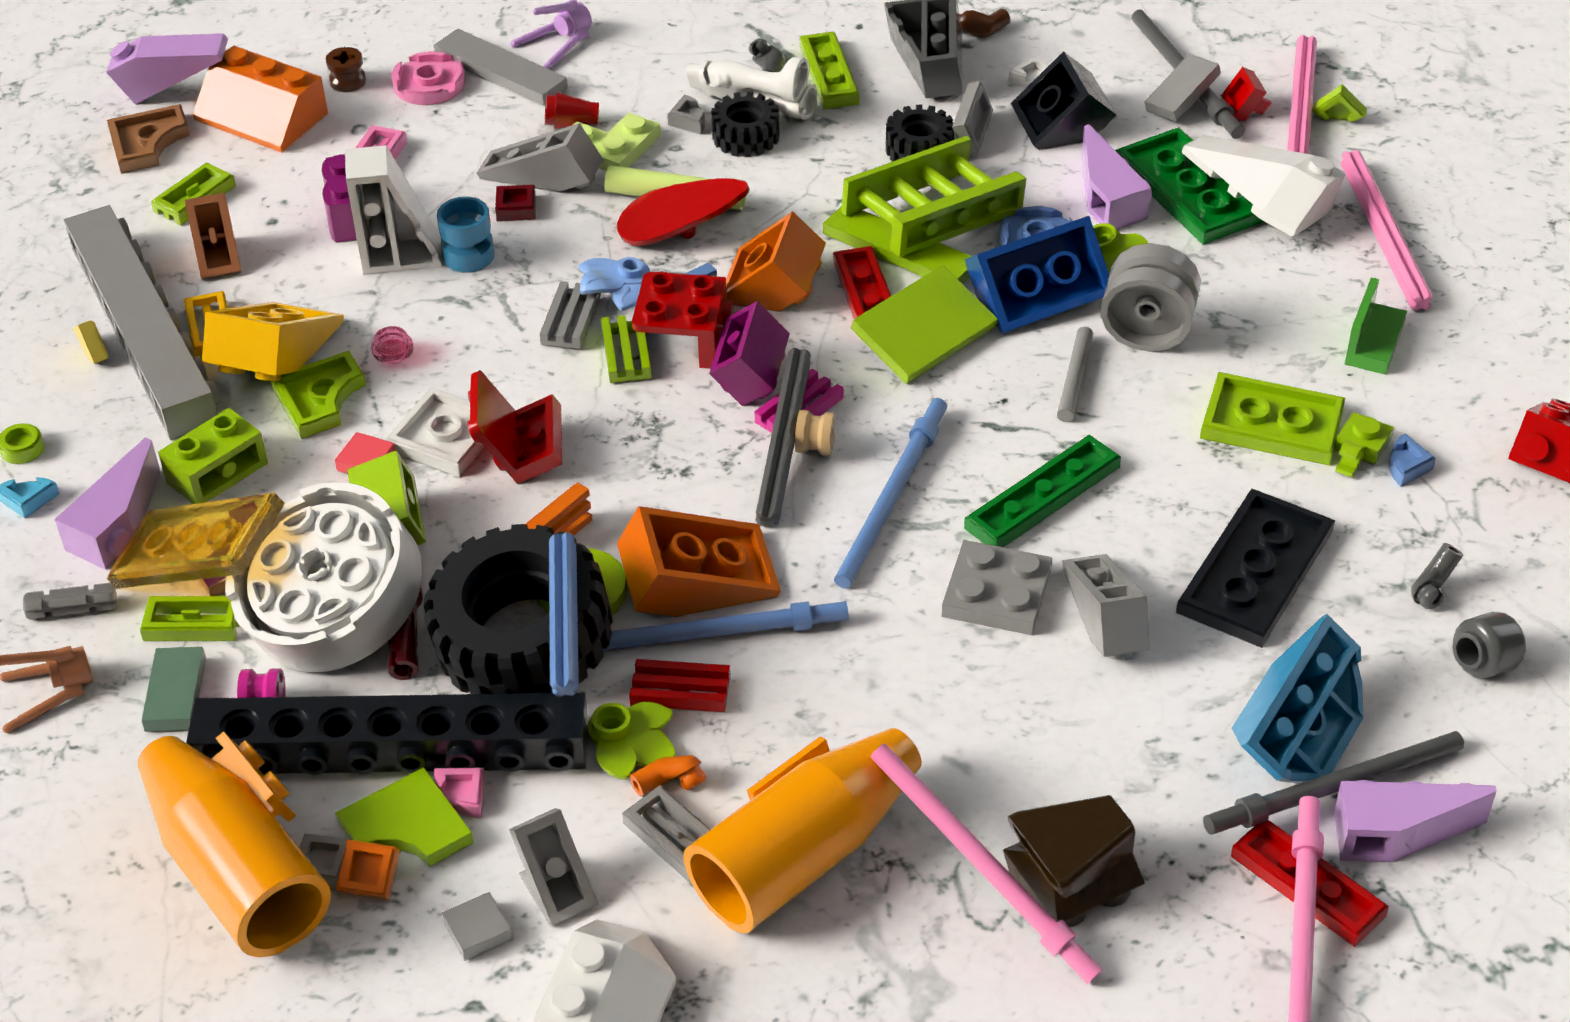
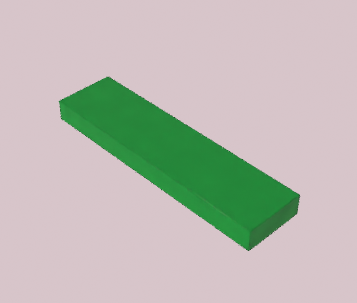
(1042, 492)

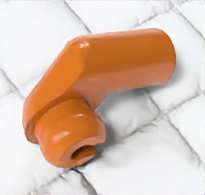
(665, 770)

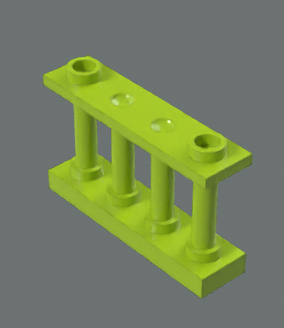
(938, 219)

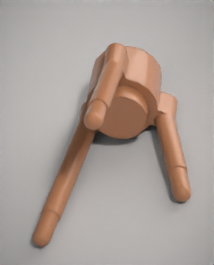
(66, 668)

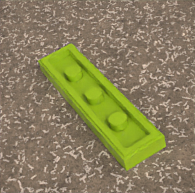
(866, 230)

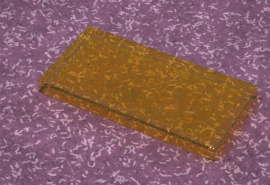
(196, 541)

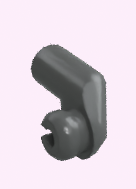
(1428, 585)

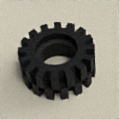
(745, 124)
(916, 131)

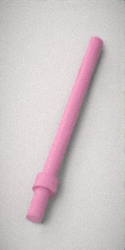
(1307, 849)
(1056, 936)

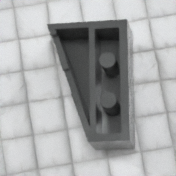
(929, 43)

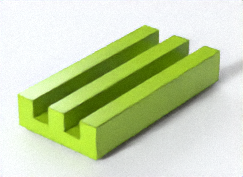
(201, 182)
(623, 328)
(188, 619)

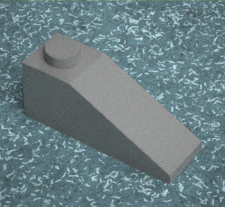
(548, 161)
(1109, 606)

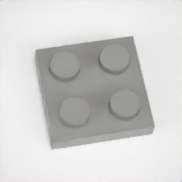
(997, 587)

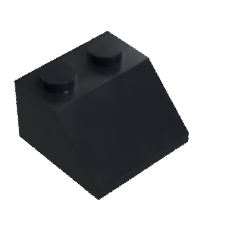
(1061, 105)

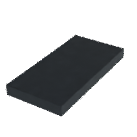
(1255, 567)

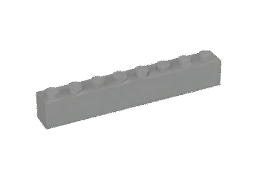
(142, 322)

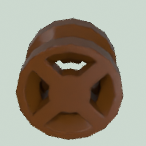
(345, 69)

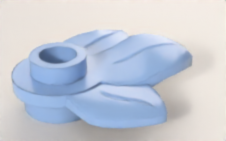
(617, 277)

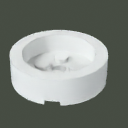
(340, 610)

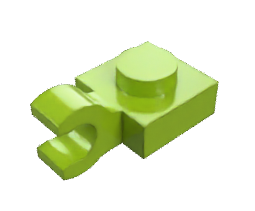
(1361, 440)

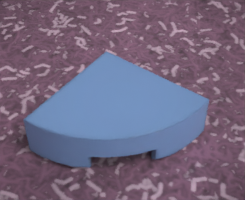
(1409, 460)

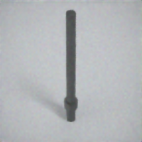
(1218, 108)
(1256, 808)

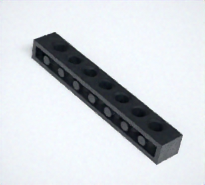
(399, 731)

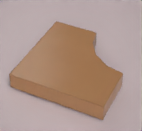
(144, 136)

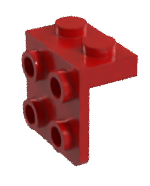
(684, 307)
(1545, 439)
(519, 440)

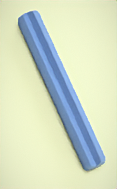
(563, 615)

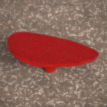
(678, 209)

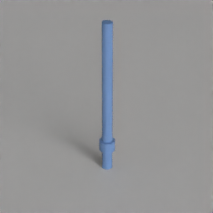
(921, 437)
(798, 616)

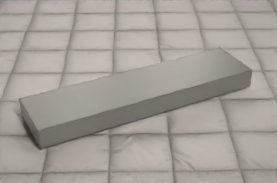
(502, 66)

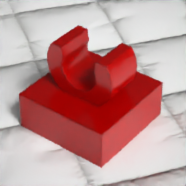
(1246, 94)

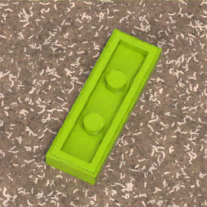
(829, 70)

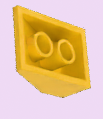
(266, 338)

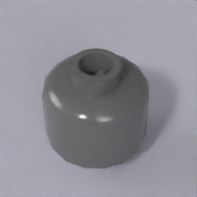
(1489, 644)

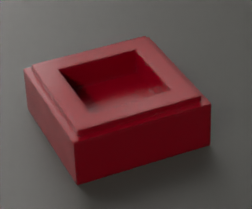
(515, 203)

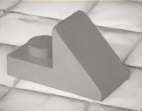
(552, 867)

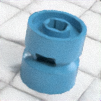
(465, 234)

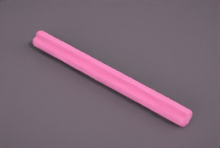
(1302, 95)
(1386, 231)

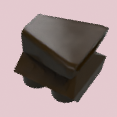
(1074, 856)

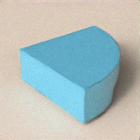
(27, 496)

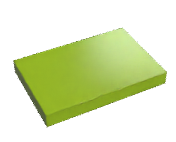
(924, 324)
(1273, 418)

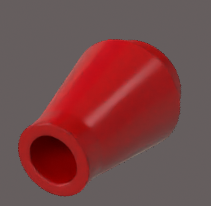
(565, 110)

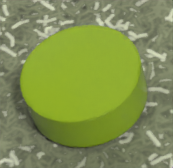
(21, 443)

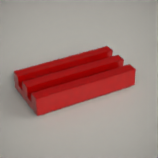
(681, 679)

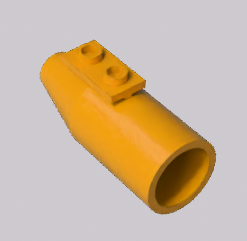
(795, 827)
(230, 846)

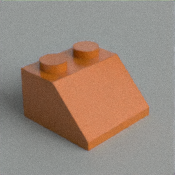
(776, 265)

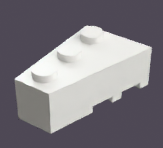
(387, 215)

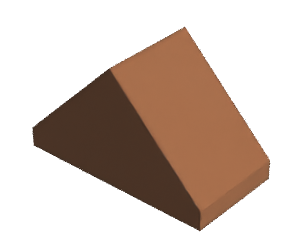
(213, 235)

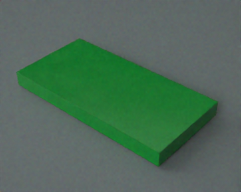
(1186, 190)

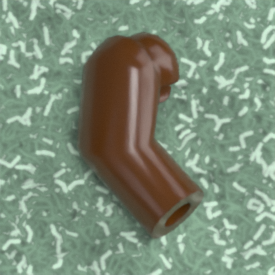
(983, 25)

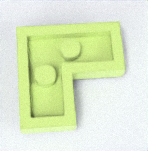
(624, 141)

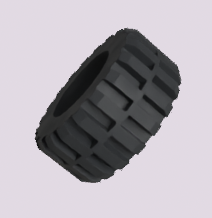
(494, 574)

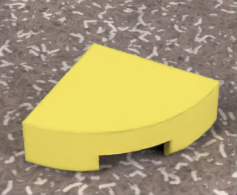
(91, 341)

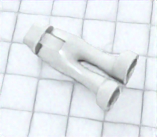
(786, 88)

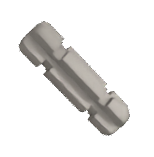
(69, 601)

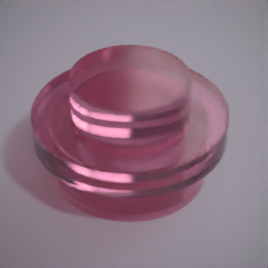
(391, 345)

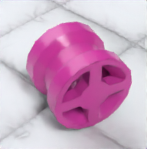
(261, 685)

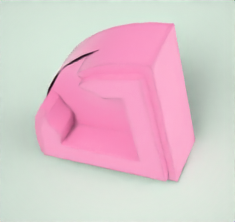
(462, 789)

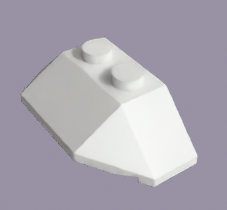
(608, 977)

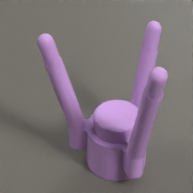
(572, 20)

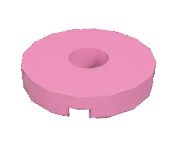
(415, 87)

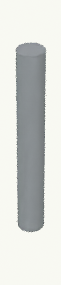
(1075, 374)

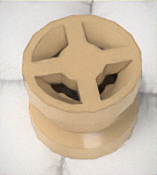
(815, 432)

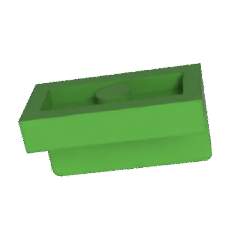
(1374, 333)

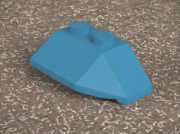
(1305, 706)

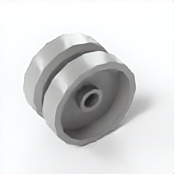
(1150, 297)

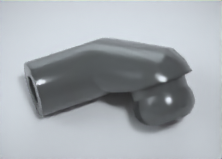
(766, 55)

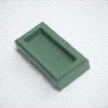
(173, 688)

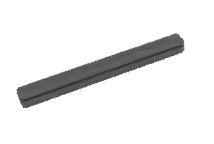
(783, 438)

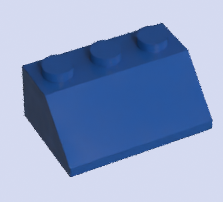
(1040, 274)

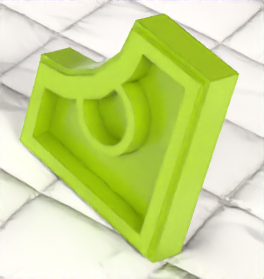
(317, 392)
(410, 817)

